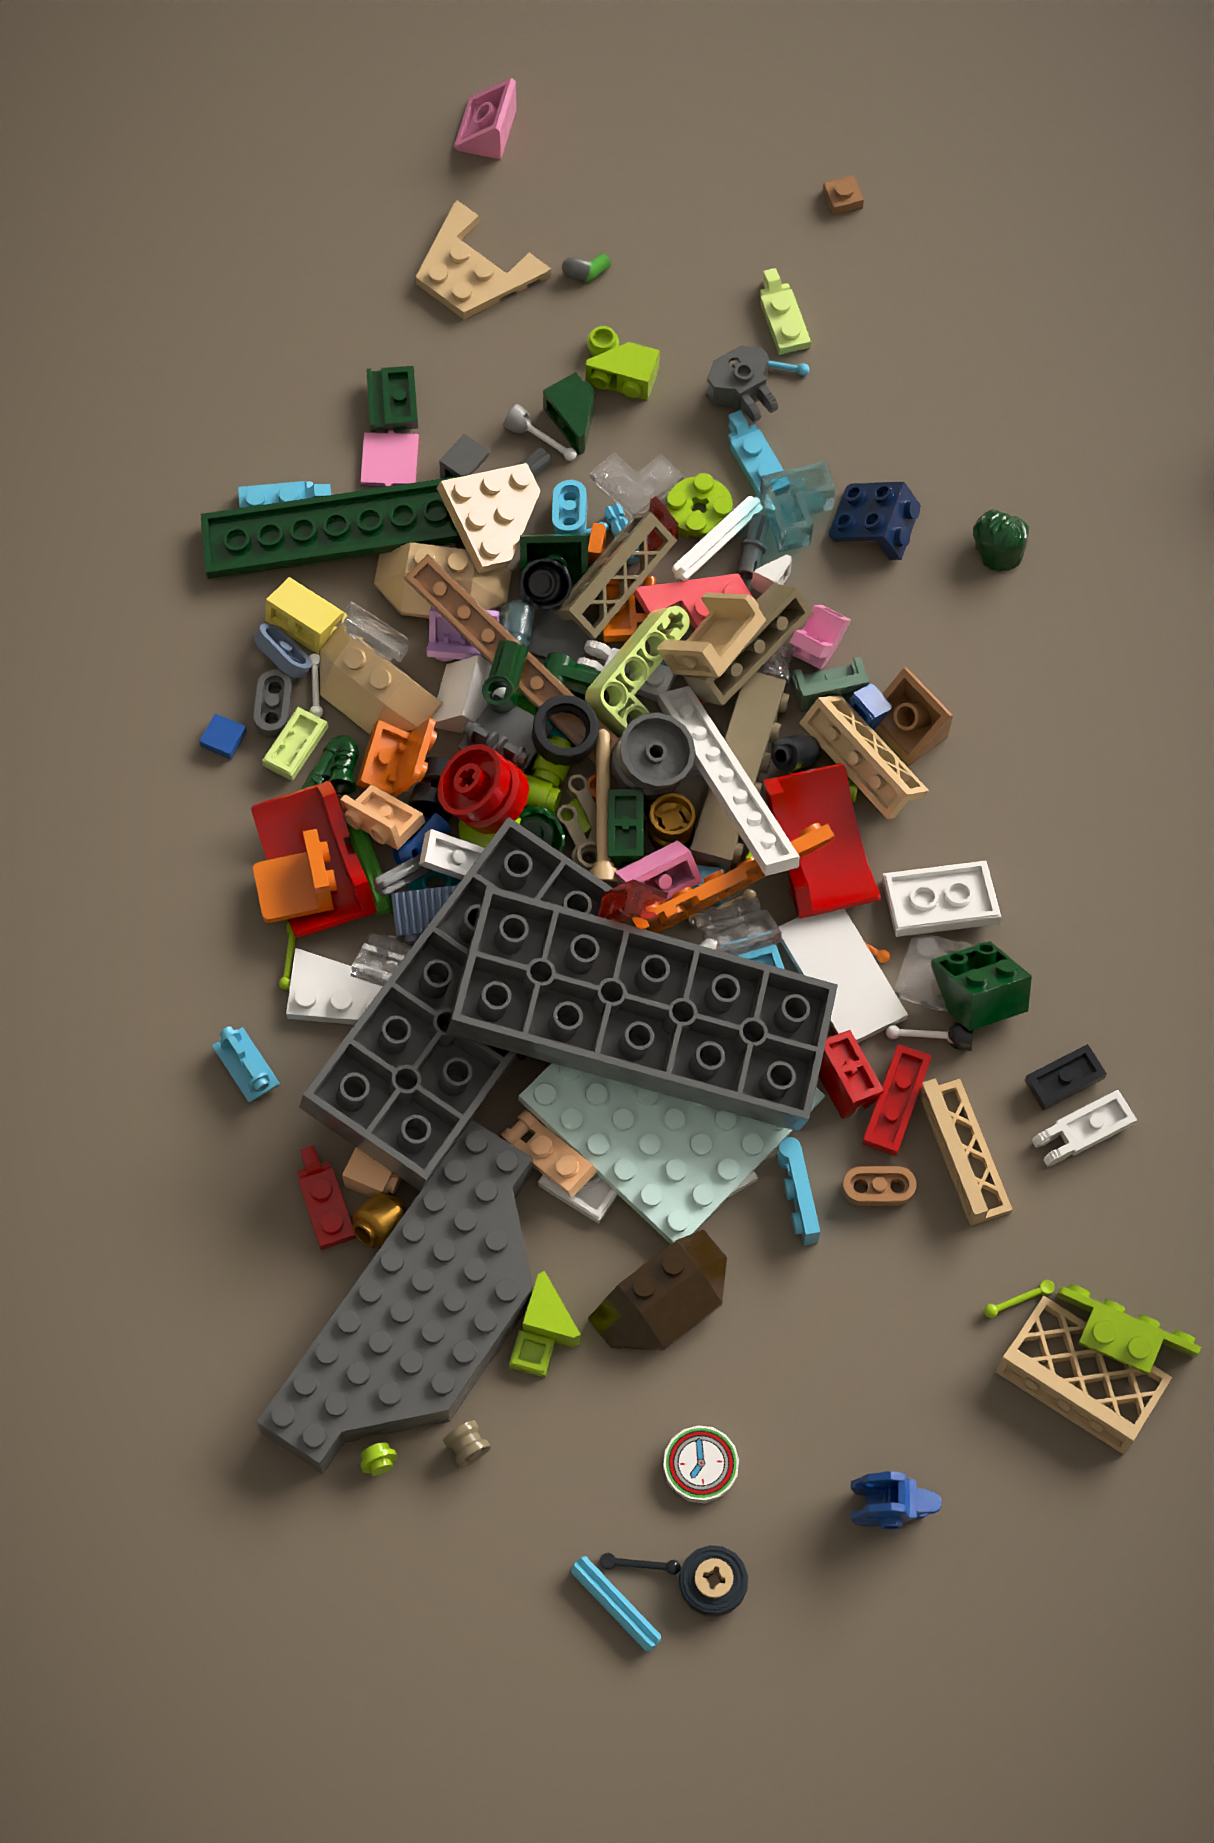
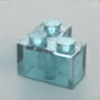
(790, 500)

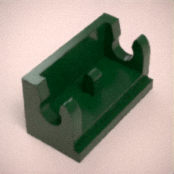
(626, 825)

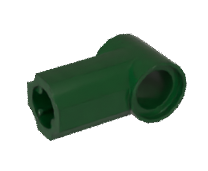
(505, 673)
(572, 676)

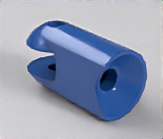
(414, 844)

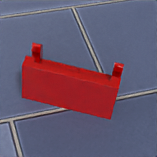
(848, 1075)

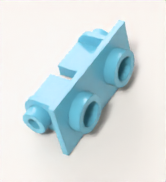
(245, 1063)

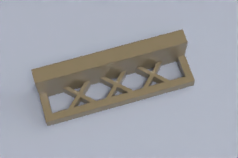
(611, 561)

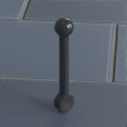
(608, 1561)

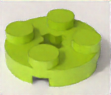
(699, 490)

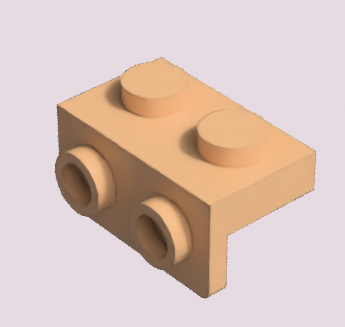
(382, 816)

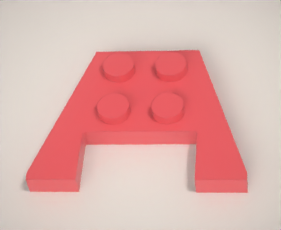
(689, 595)

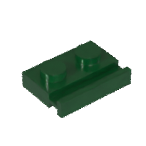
(392, 398)

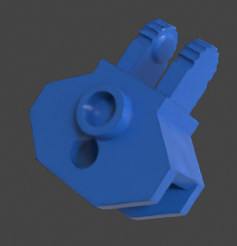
(892, 1500)

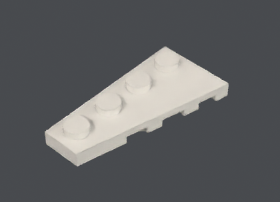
(326, 991)

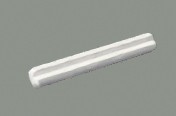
(716, 538)

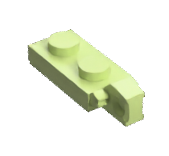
(783, 315)

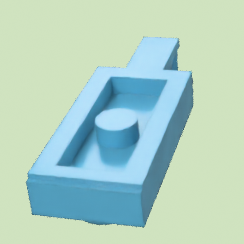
(751, 450)
(280, 492)

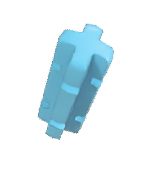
(615, 517)

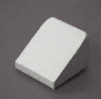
(773, 572)

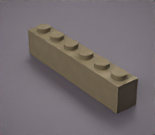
(748, 737)

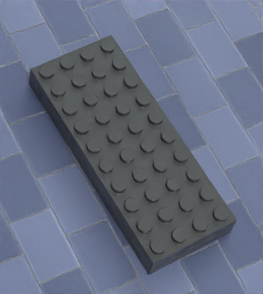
(643, 1009)
(397, 1076)

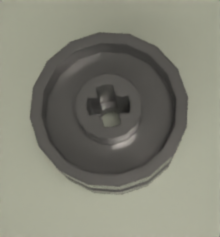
(653, 755)

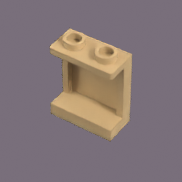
(719, 637)

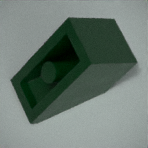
(571, 409)

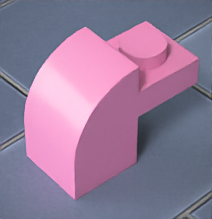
(819, 636)

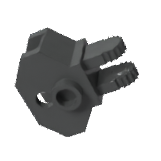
(742, 382)

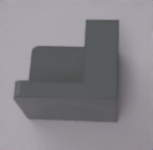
(463, 458)

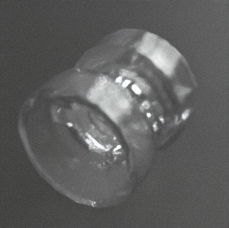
(778, 664)

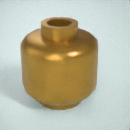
(377, 1219)

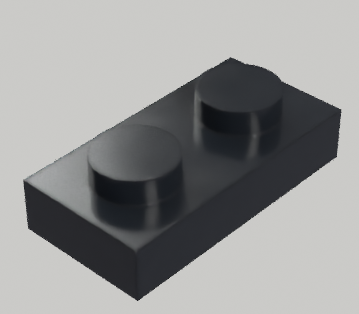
(1065, 1077)

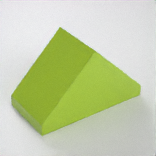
(548, 1315)

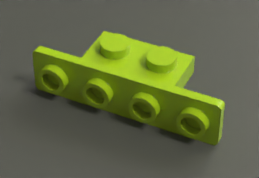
(1123, 1336)

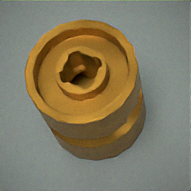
(671, 821)

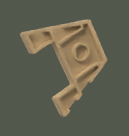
(464, 277)

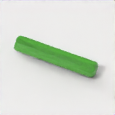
(363, 848)

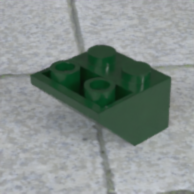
(982, 985)

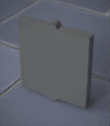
(559, 636)

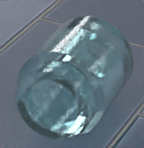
(518, 620)

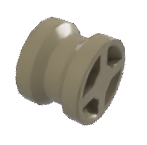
(467, 1443)

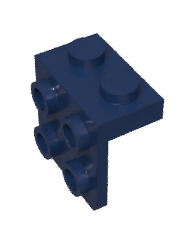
(877, 513)

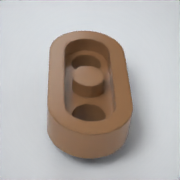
(878, 1182)

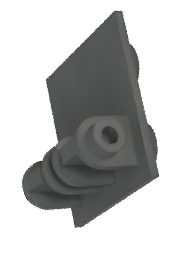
(505, 733)

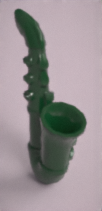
(337, 764)

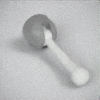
(520, 421)

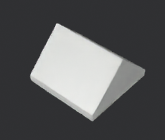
(463, 694)

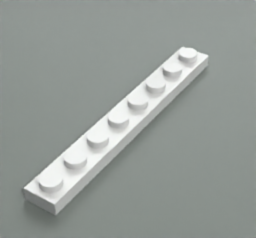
(731, 784)

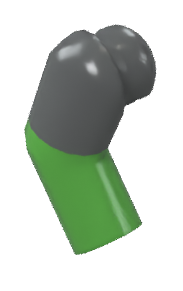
(585, 270)

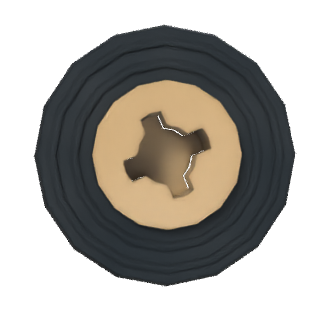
(709, 1594)

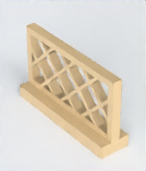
(1062, 1394)

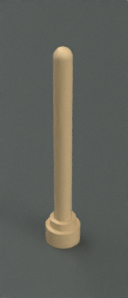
(603, 868)

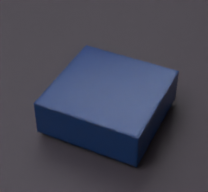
(223, 736)

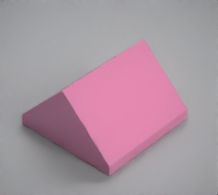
(488, 121)

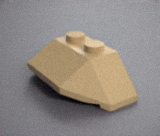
(487, 588)
(370, 686)

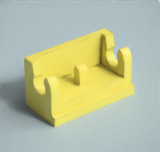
(302, 614)

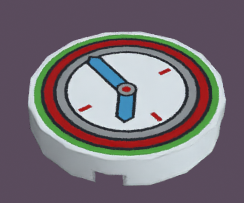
(701, 1464)

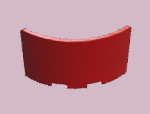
(281, 829)
(838, 872)

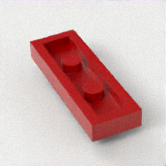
(897, 1101)

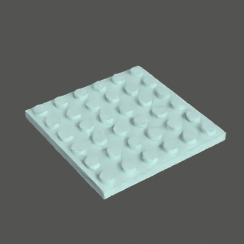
(653, 1149)

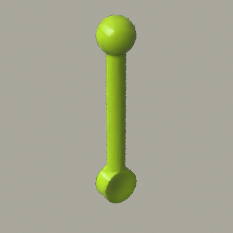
(284, 982)
(1045, 1288)

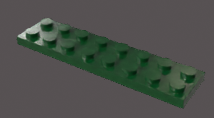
(325, 528)

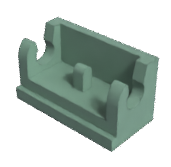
(829, 682)

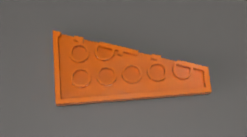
(722, 885)

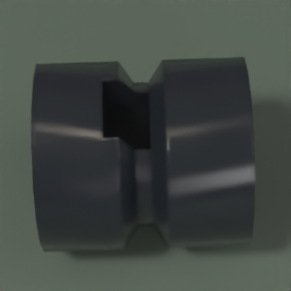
(425, 793)

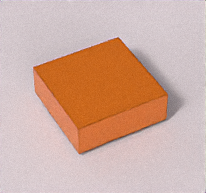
(596, 542)

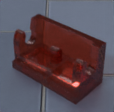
(630, 900)

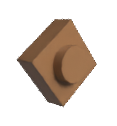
(843, 195)

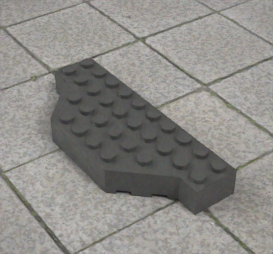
(420, 1313)

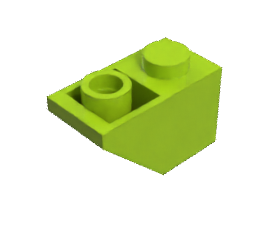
(625, 369)

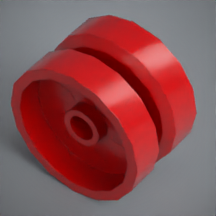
(482, 788)

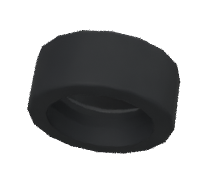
(570, 705)

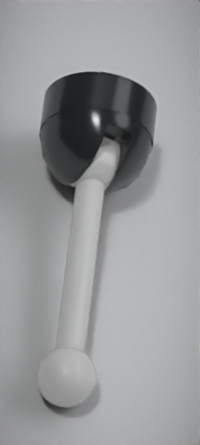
(957, 1035)

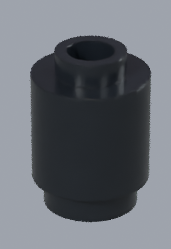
(795, 752)

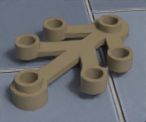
(588, 806)

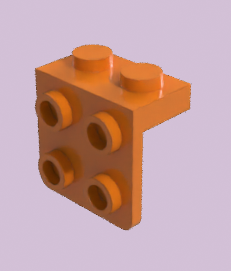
(396, 757)
(296, 883)

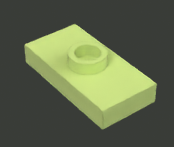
(295, 744)

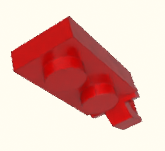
(324, 1201)

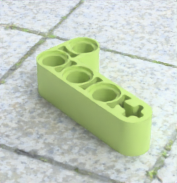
(640, 666)

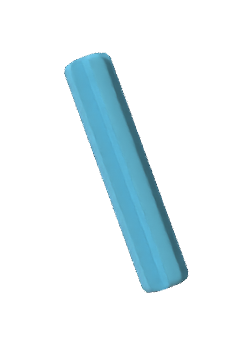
(616, 1604)

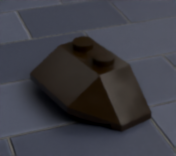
(664, 1296)

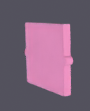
(389, 459)

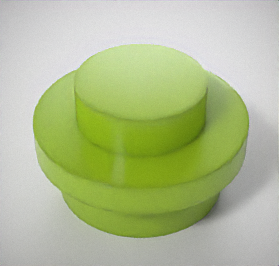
(602, 340)
(378, 1459)

